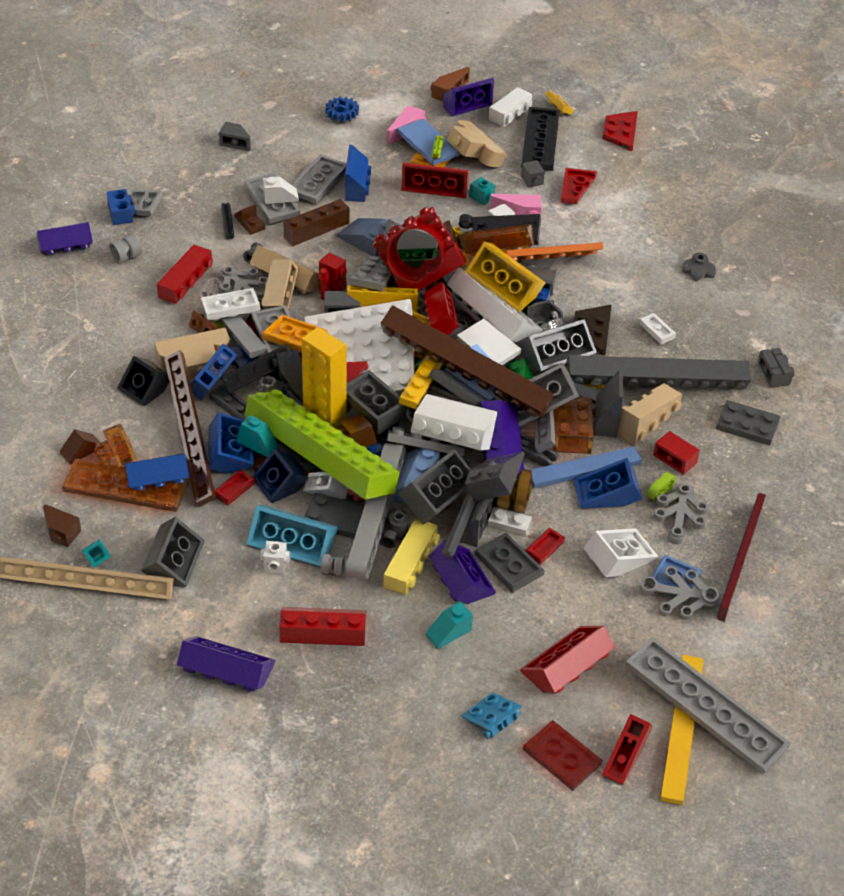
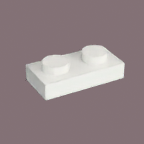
(657, 328)
(509, 521)

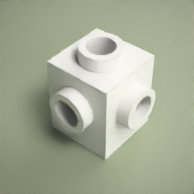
(275, 557)

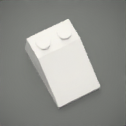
(619, 551)

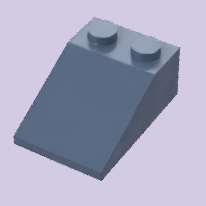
(362, 233)

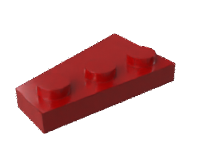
(576, 184)

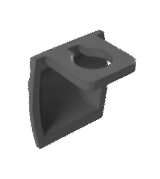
(543, 311)

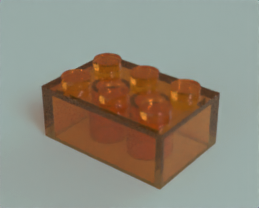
(574, 426)

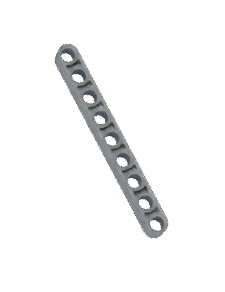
(373, 520)

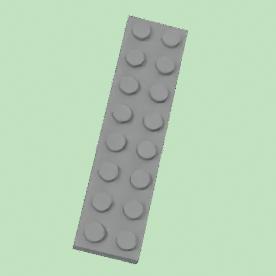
(708, 705)

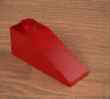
(627, 749)

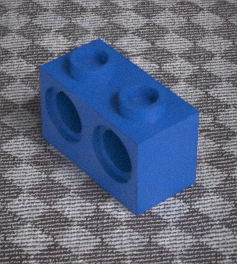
(120, 206)

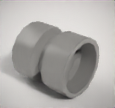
(125, 248)

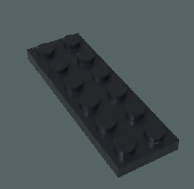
(541, 137)

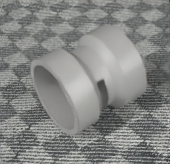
(328, 564)

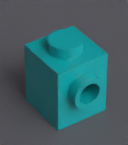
(481, 190)

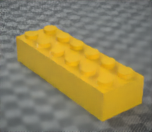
(324, 376)

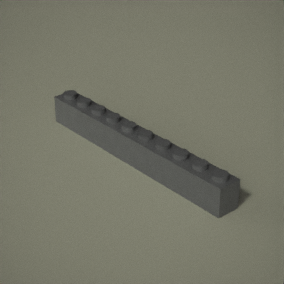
(657, 371)

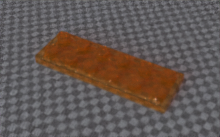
(111, 483)

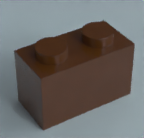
(359, 430)

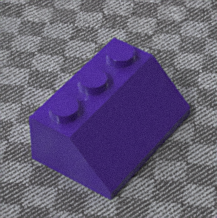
(469, 97)
(64, 238)
(462, 575)

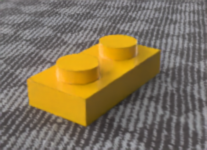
(556, 100)

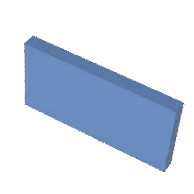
(422, 137)

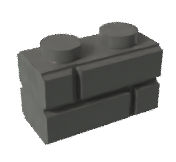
(775, 367)

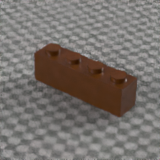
(316, 222)

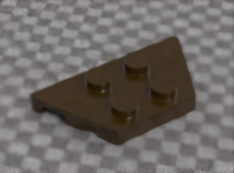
(597, 323)

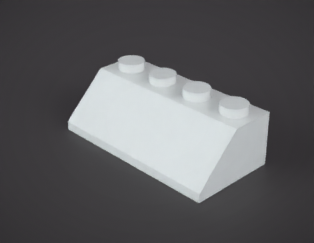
(454, 422)

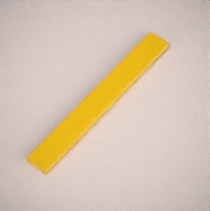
(679, 749)

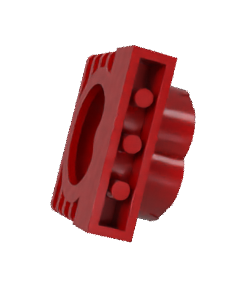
(448, 259)

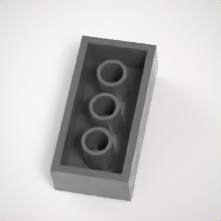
(436, 487)

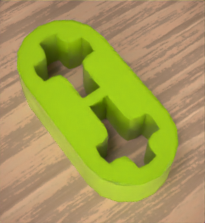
(661, 486)

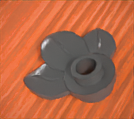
(699, 268)

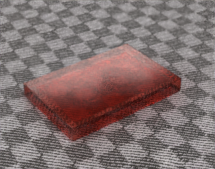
(562, 755)

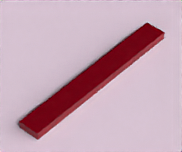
(741, 556)

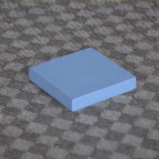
(681, 567)

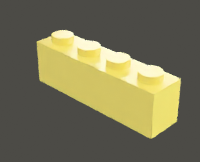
(410, 557)

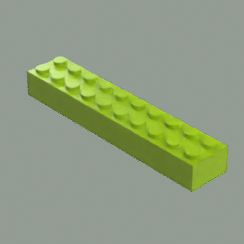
(323, 445)

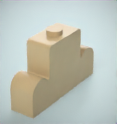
(474, 143)
(196, 348)

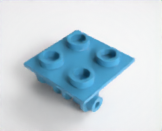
(493, 714)

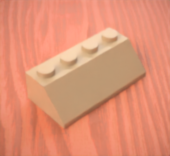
(306, 278)

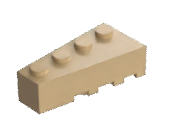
(648, 413)

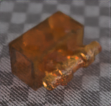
(116, 446)

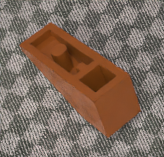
(448, 82)

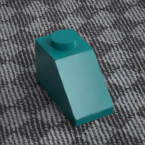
(256, 436)
(450, 625)

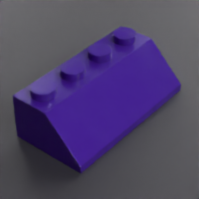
(506, 431)
(224, 663)

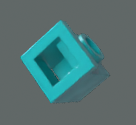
(96, 553)

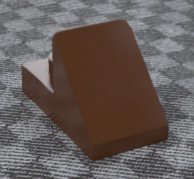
(249, 220)

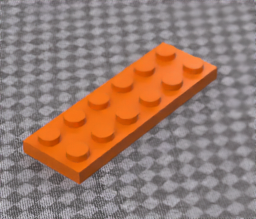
(554, 251)

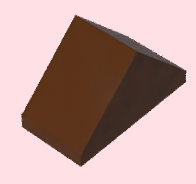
(78, 446)

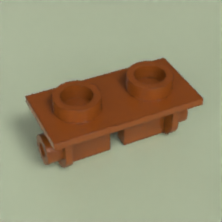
(201, 324)

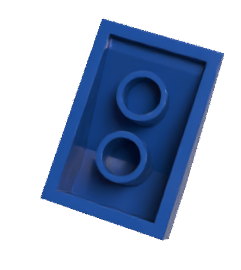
(608, 486)

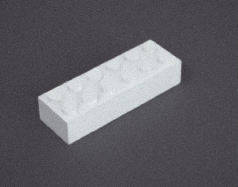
(495, 310)

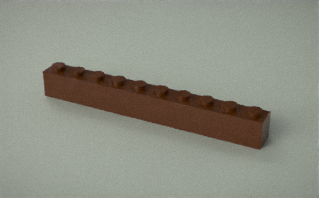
(467, 361)

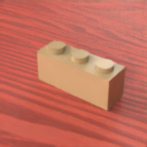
(280, 284)

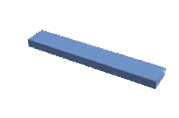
(572, 469)

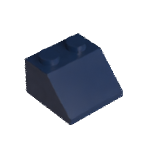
(279, 476)

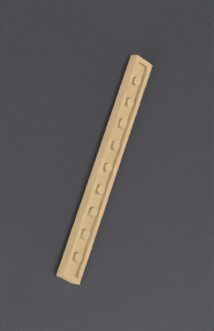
(86, 578)

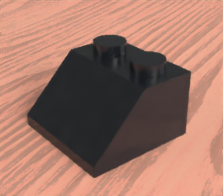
(143, 380)

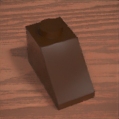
(61, 525)

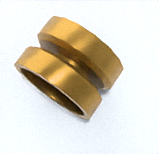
(520, 492)

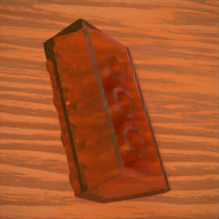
(503, 238)

